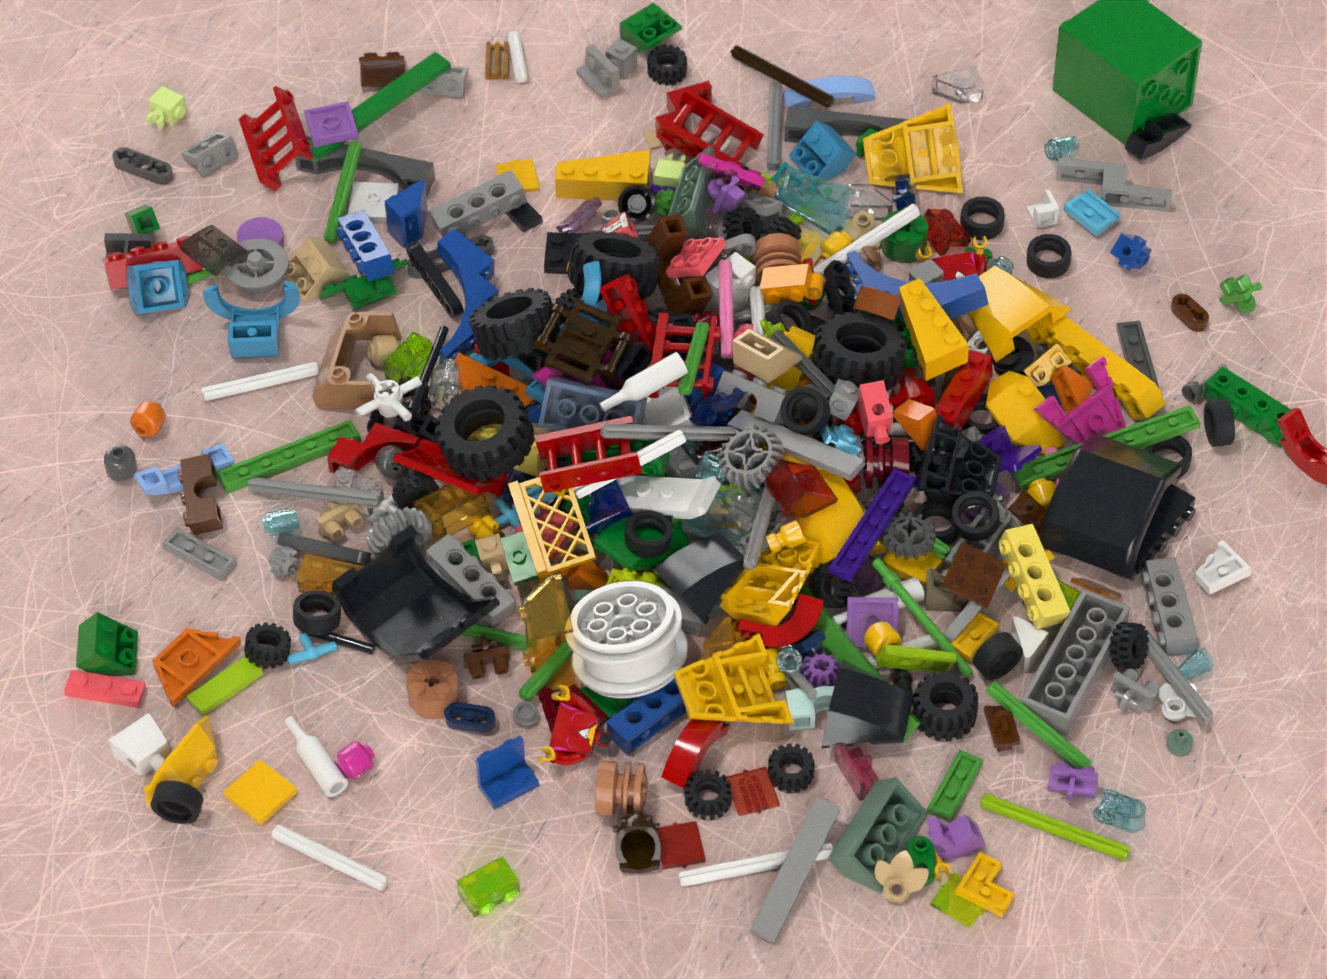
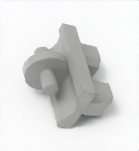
(1132, 693)

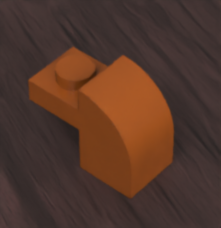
(877, 303)

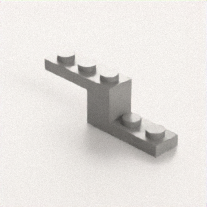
(1113, 182)

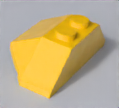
(1012, 404)
(189, 760)

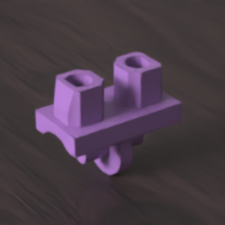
(726, 195)
(1072, 780)

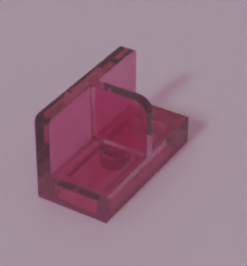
(856, 770)

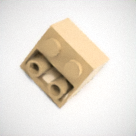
(314, 268)
(762, 355)

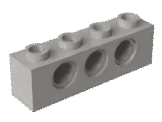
(479, 204)
(449, 550)
(1170, 606)

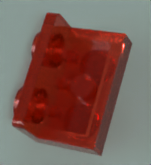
(945, 231)

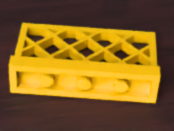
(534, 536)

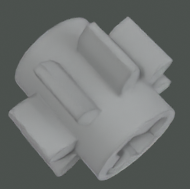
(283, 561)

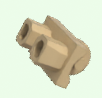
(336, 517)

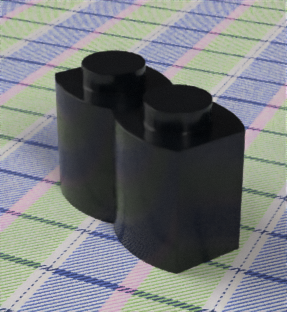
(632, 362)

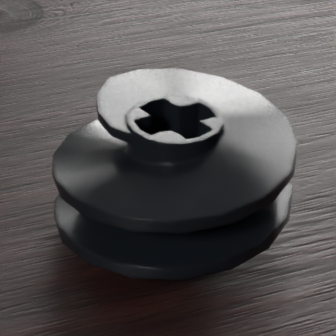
(1017, 359)

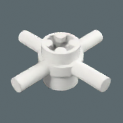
(388, 397)

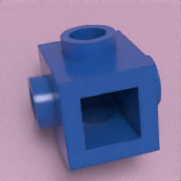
(1131, 251)

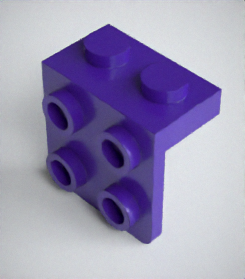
(1012, 458)

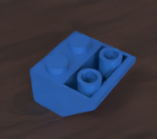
(407, 214)

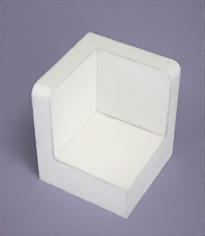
(1044, 213)

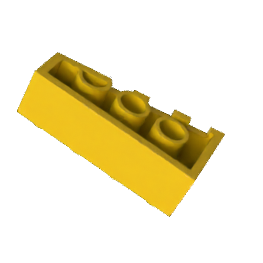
(931, 331)

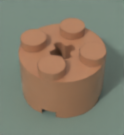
(432, 687)

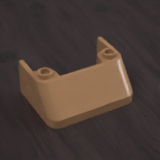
(334, 381)

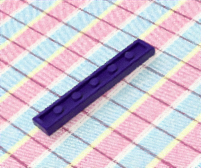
(872, 525)

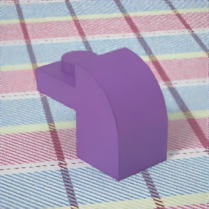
(955, 838)

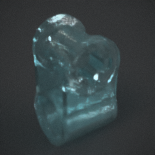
(1120, 811)

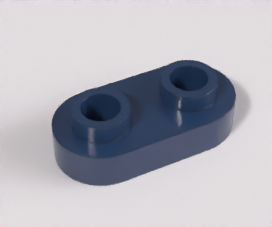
(470, 717)

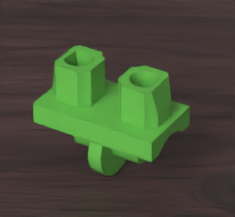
(1239, 291)

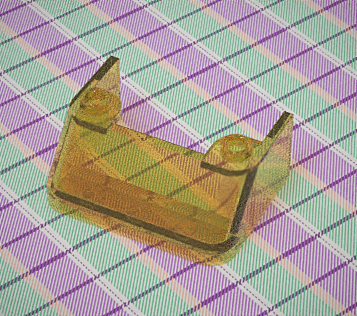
(546, 624)

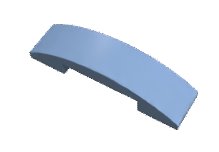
(837, 86)
(167, 481)

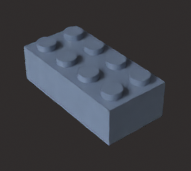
(576, 404)

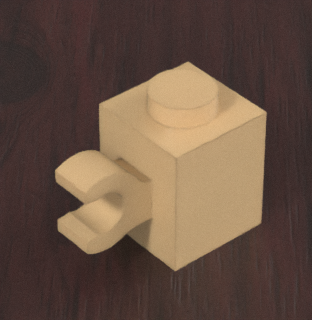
(492, 556)

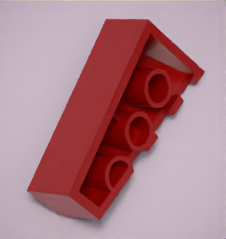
(963, 389)

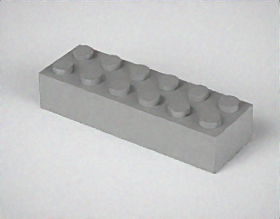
(1074, 660)

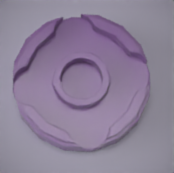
(260, 228)

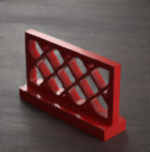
(430, 461)

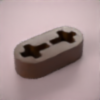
(1190, 312)

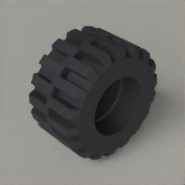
(948, 689)

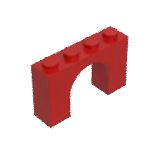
(905, 389)

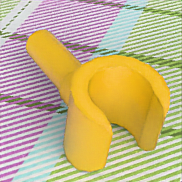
(941, 866)

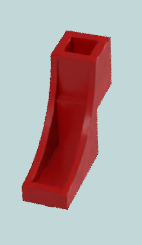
(703, 89)
(356, 455)

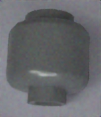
(120, 463)
(386, 465)

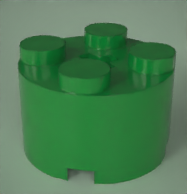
(906, 240)

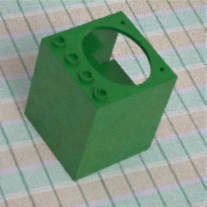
(1125, 65)

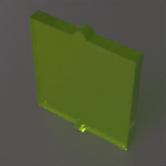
(954, 905)

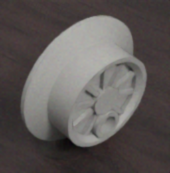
(260, 268)

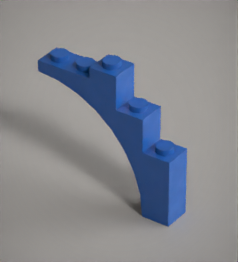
(473, 271)
(954, 296)

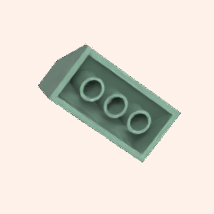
(691, 193)
(877, 832)

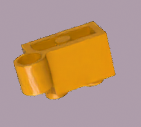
(790, 283)

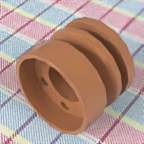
(775, 251)
(620, 789)

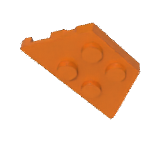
(476, 374)
(190, 661)

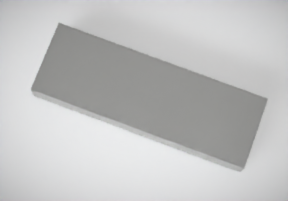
(199, 554)

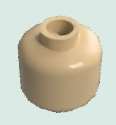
(381, 348)

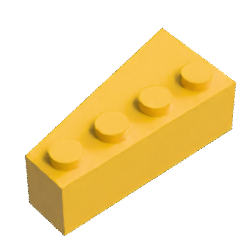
(602, 175)

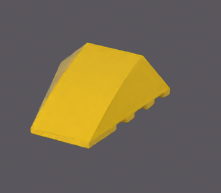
(917, 146)
(1011, 310)
(835, 523)
(772, 587)
(732, 687)

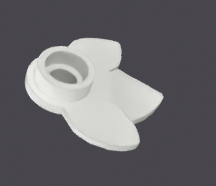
(1172, 701)

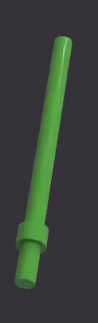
(891, 580)

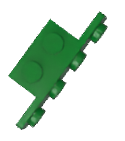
(361, 292)

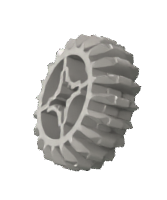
(746, 451)
(392, 524)

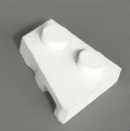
(1221, 569)

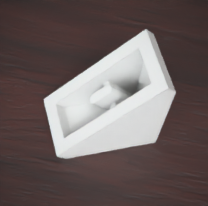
(1030, 639)

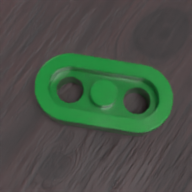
(922, 857)

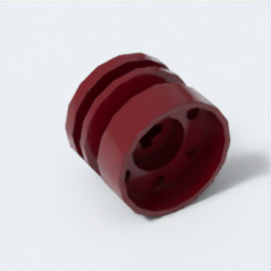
(881, 461)

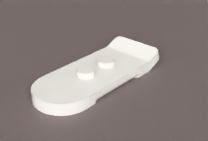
(669, 496)

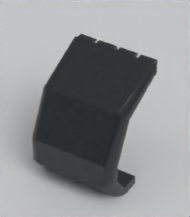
(1106, 504)
(400, 603)

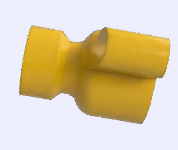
(485, 528)
(789, 536)
(776, 678)

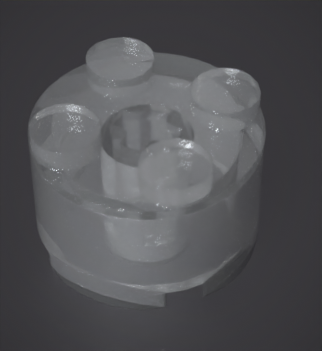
(444, 384)

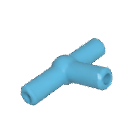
(508, 514)
(310, 652)

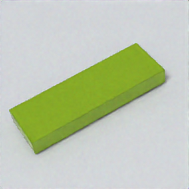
(915, 659)
(224, 686)

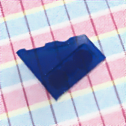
(717, 409)
(607, 507)

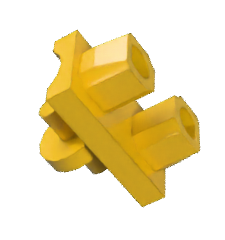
(1047, 365)

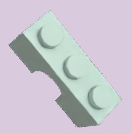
(804, 708)

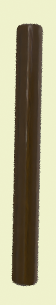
(782, 76)

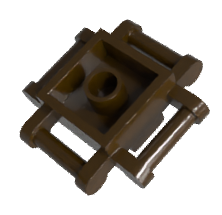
(582, 342)

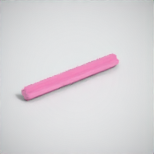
(726, 308)

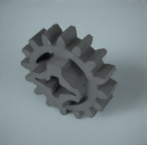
(921, 536)

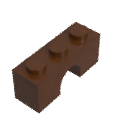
(201, 513)

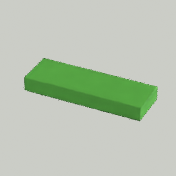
(955, 786)

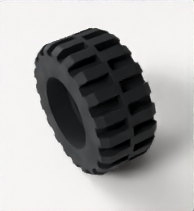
(617, 257)
(859, 349)
(493, 455)

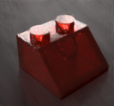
(799, 489)

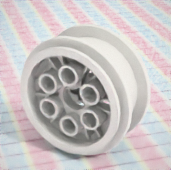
(627, 639)

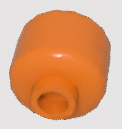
(148, 418)

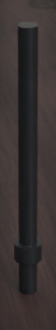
(414, 405)

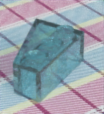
(814, 199)

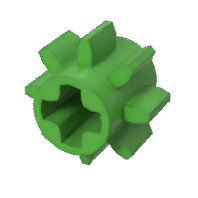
(663, 202)

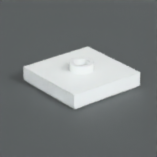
(371, 198)

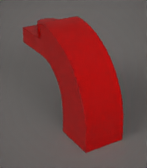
(1302, 446)
(802, 619)
(691, 748)

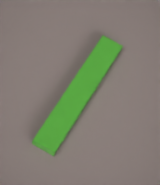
(285, 457)

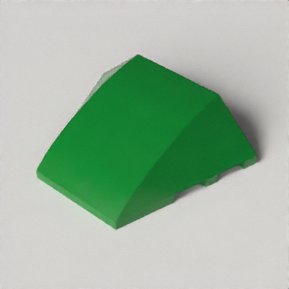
(612, 543)

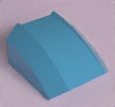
(157, 286)

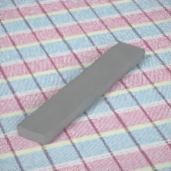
(804, 447)
(795, 870)

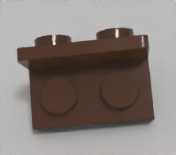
(381, 70)
(973, 576)

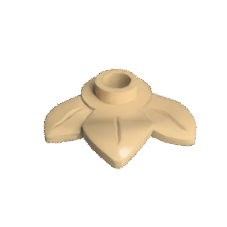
(857, 229)
(900, 873)

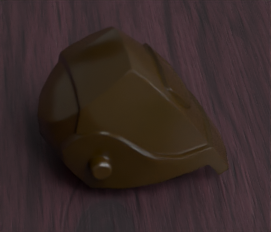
(637, 843)

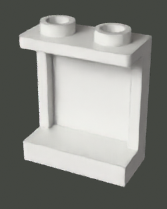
(668, 409)

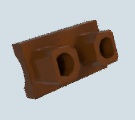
(1028, 511)
(476, 661)
(1001, 727)

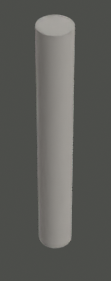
(803, 683)

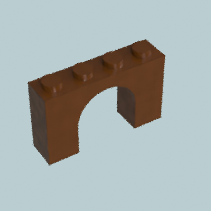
(678, 294)

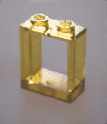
(452, 509)

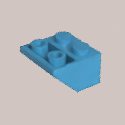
(822, 152)

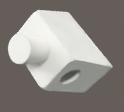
(141, 746)

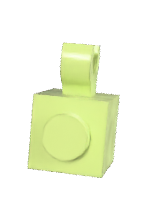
(166, 107)
(668, 171)

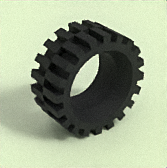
(511, 323)

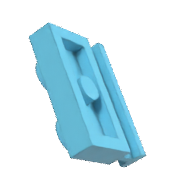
(1092, 212)
(842, 438)

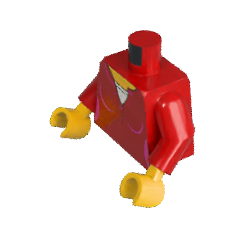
(960, 264)
(574, 731)

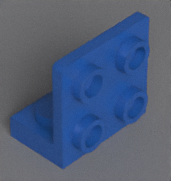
(504, 773)

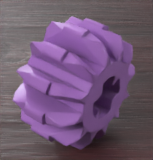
(820, 669)

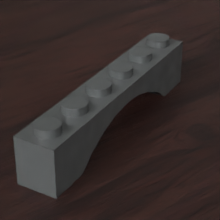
(847, 124)
(393, 167)

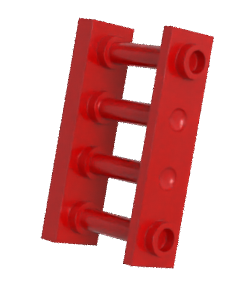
(258, 140)
(692, 145)
(664, 346)
(581, 439)

